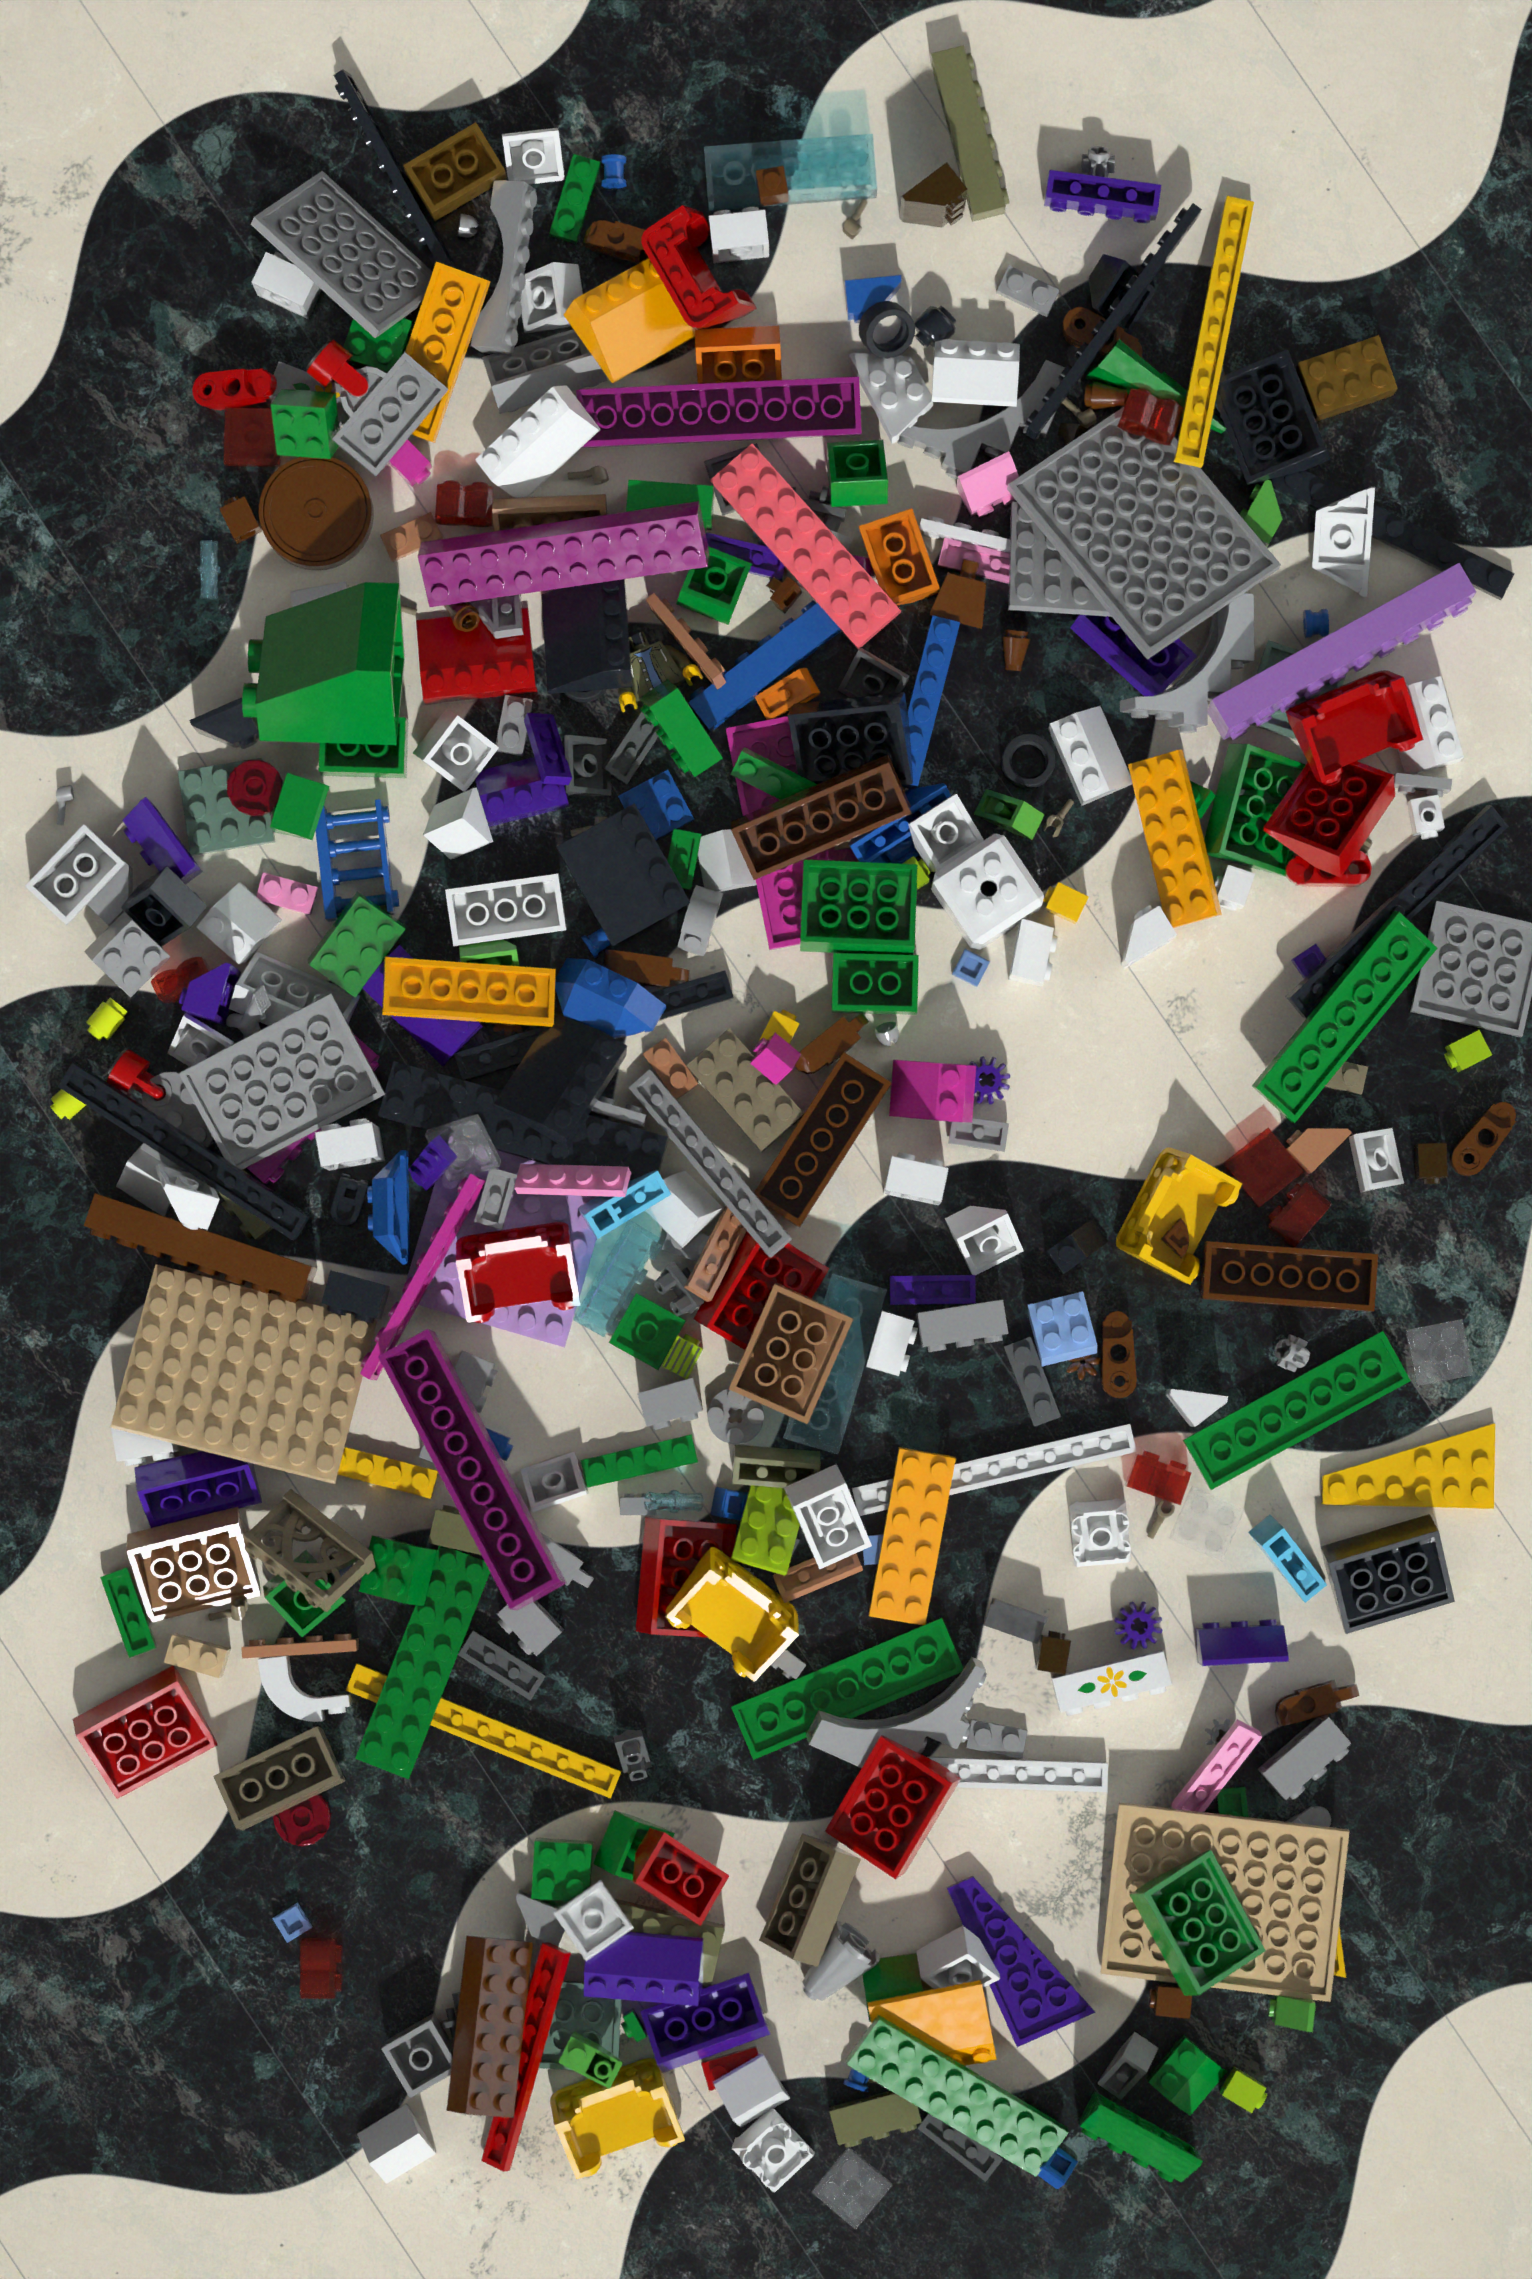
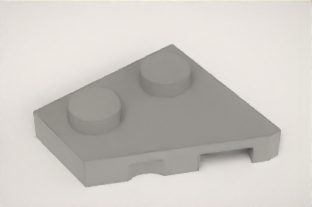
(501, 615)

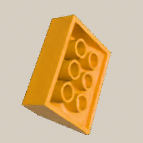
(628, 321)
(946, 2018)

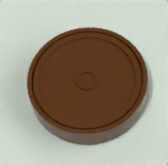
(316, 512)

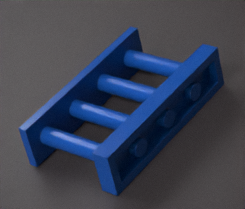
(328, 849)

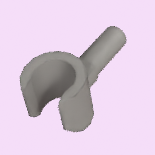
(63, 794)

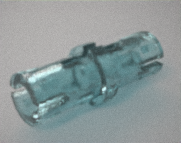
(209, 570)
(673, 1501)

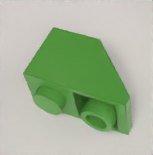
(1264, 512)
(590, 2060)

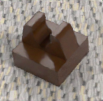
(784, 593)

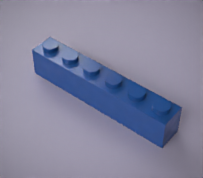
(764, 666)
(929, 689)

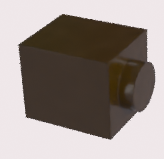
(1431, 1162)
(1053, 1653)

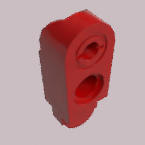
(254, 388)
(1305, 874)

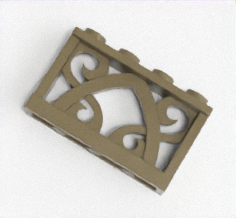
(294, 1573)

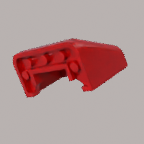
(675, 256)
(1354, 723)
(516, 1269)

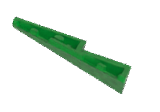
(1128, 371)

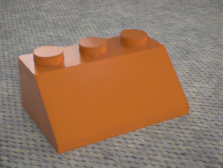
(738, 354)
(900, 557)

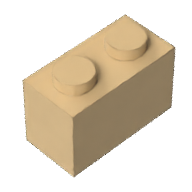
(197, 1655)

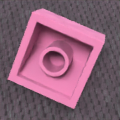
(987, 485)

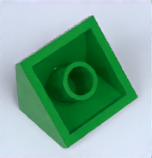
(299, 807)

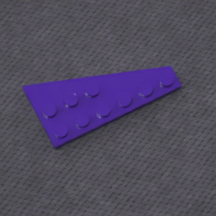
(1030, 1988)

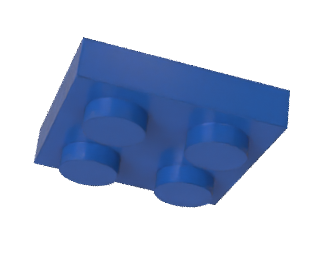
(659, 804)

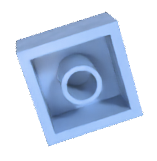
(1062, 1328)

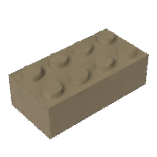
(744, 1092)
(279, 1778)
(809, 1900)

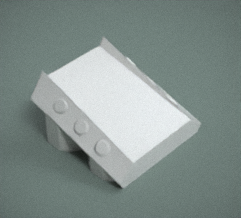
(1100, 1532)
(772, 2149)

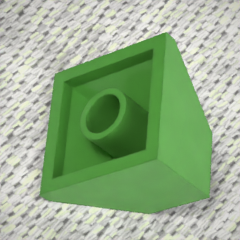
(490, 952)

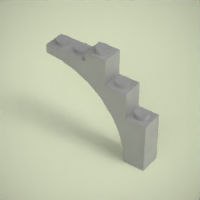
(995, 435)
(1226, 648)
(938, 1719)

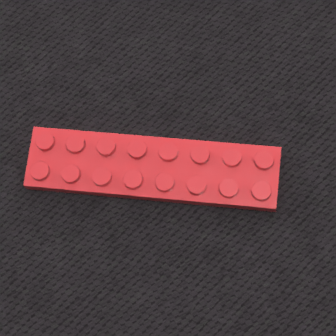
(805, 546)

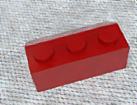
(677, 1875)

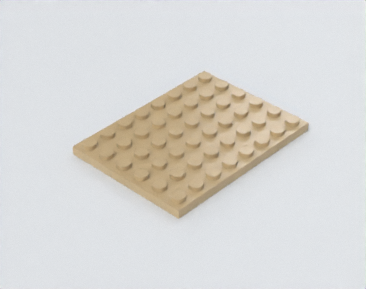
(243, 1374)
(1280, 1872)

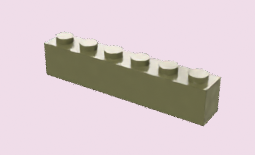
(968, 132)

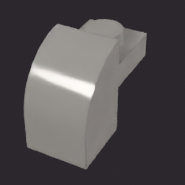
(699, 920)

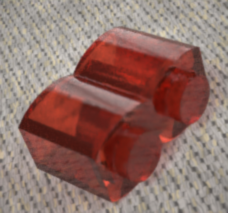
(1150, 416)
(464, 504)
(171, 982)
(1298, 1214)
(1158, 1478)
(319, 1968)

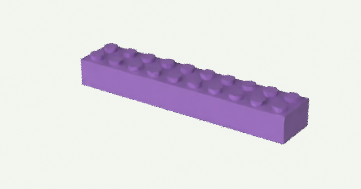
(1342, 651)

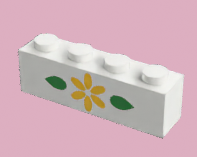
(1111, 1681)

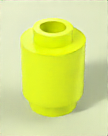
(106, 1019)
(66, 1105)

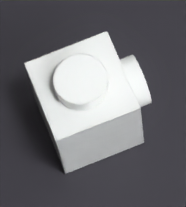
(1426, 816)
(1233, 887)

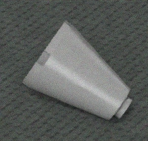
(841, 1963)

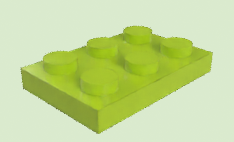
(766, 1530)

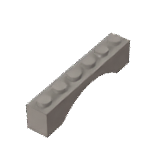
(497, 322)

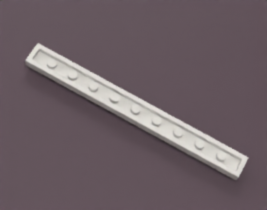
(1015, 1465)

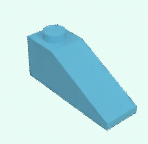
(609, 1212)
(1287, 1558)

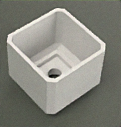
(982, 917)

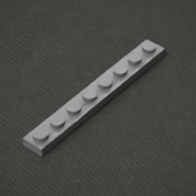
(710, 1163)

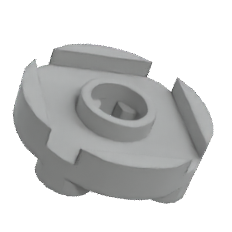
(734, 1432)

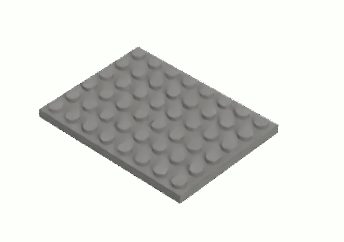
(1143, 532)

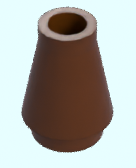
(1102, 395)
(463, 615)
(1015, 647)

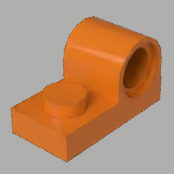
(793, 689)

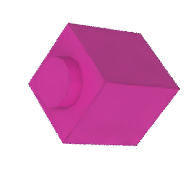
(411, 464)
(774, 1058)

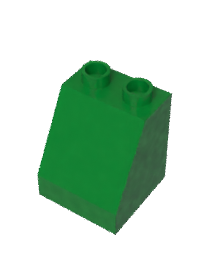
(330, 669)

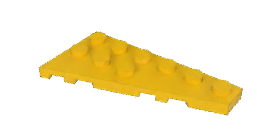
(1436, 1474)

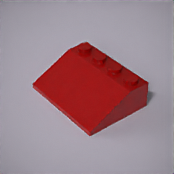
(473, 663)
(1333, 819)
(748, 1284)
(668, 1558)
(144, 1732)
(892, 1806)

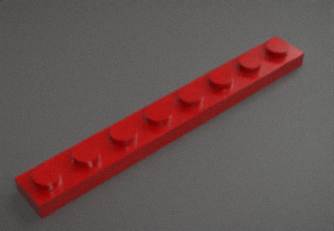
(538, 2018)

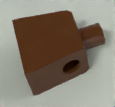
(962, 596)

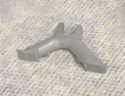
(249, 1021)

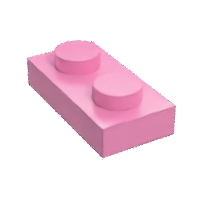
(287, 893)

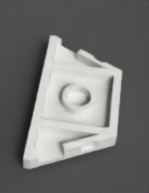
(893, 390)
(1344, 540)

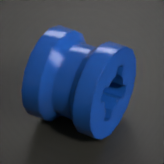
(1315, 623)

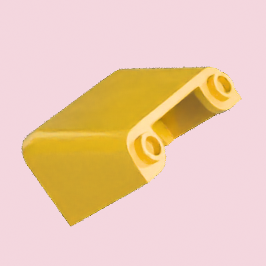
(1175, 1190)
(735, 1613)
(605, 2120)

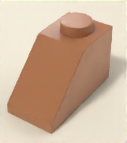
(1314, 1146)

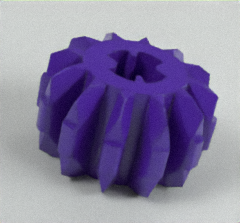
(986, 1070)
(1143, 1617)

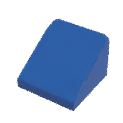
(728, 1503)
(1058, 2168)

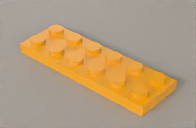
(444, 333)
(1174, 839)
(468, 991)
(912, 1536)

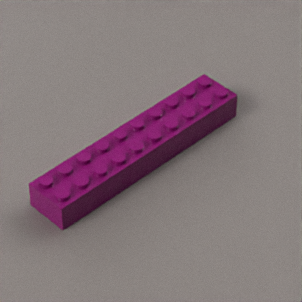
(723, 411)
(564, 554)
(472, 1470)

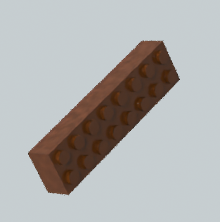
(207, 1249)

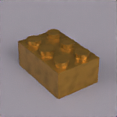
(455, 171)
(1347, 378)

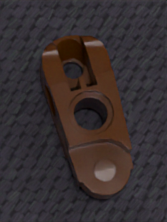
(616, 240)
(1090, 319)
(644, 968)
(830, 1044)
(1499, 1122)
(1118, 1330)
(1313, 1702)

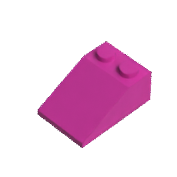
(932, 1091)

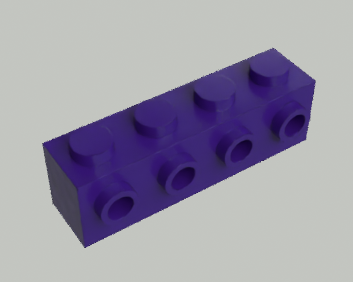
(1102, 195)

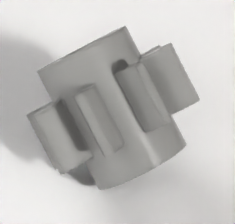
(1098, 162)
(1292, 1353)
(1214, 1732)

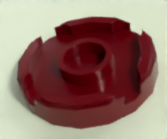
(254, 787)
(312, 1819)

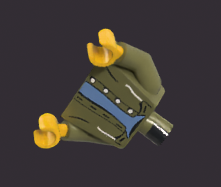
(652, 666)

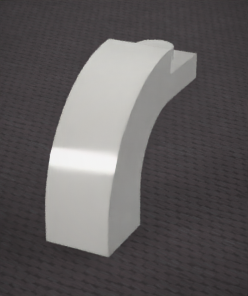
(285, 1694)

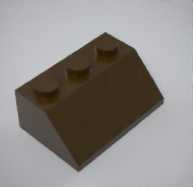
(935, 199)

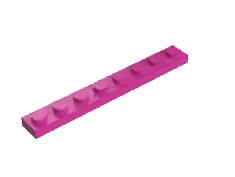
(427, 1267)

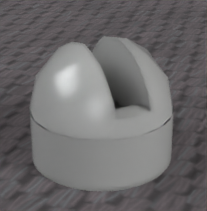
(466, 225)
(887, 1032)

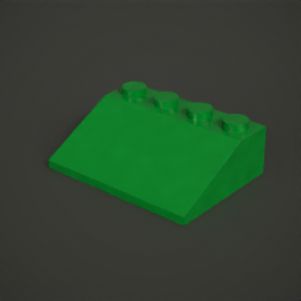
(1246, 797)
(858, 907)
(1197, 1923)
(1139, 2138)

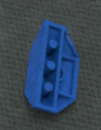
(894, 840)
(606, 999)
(391, 1207)

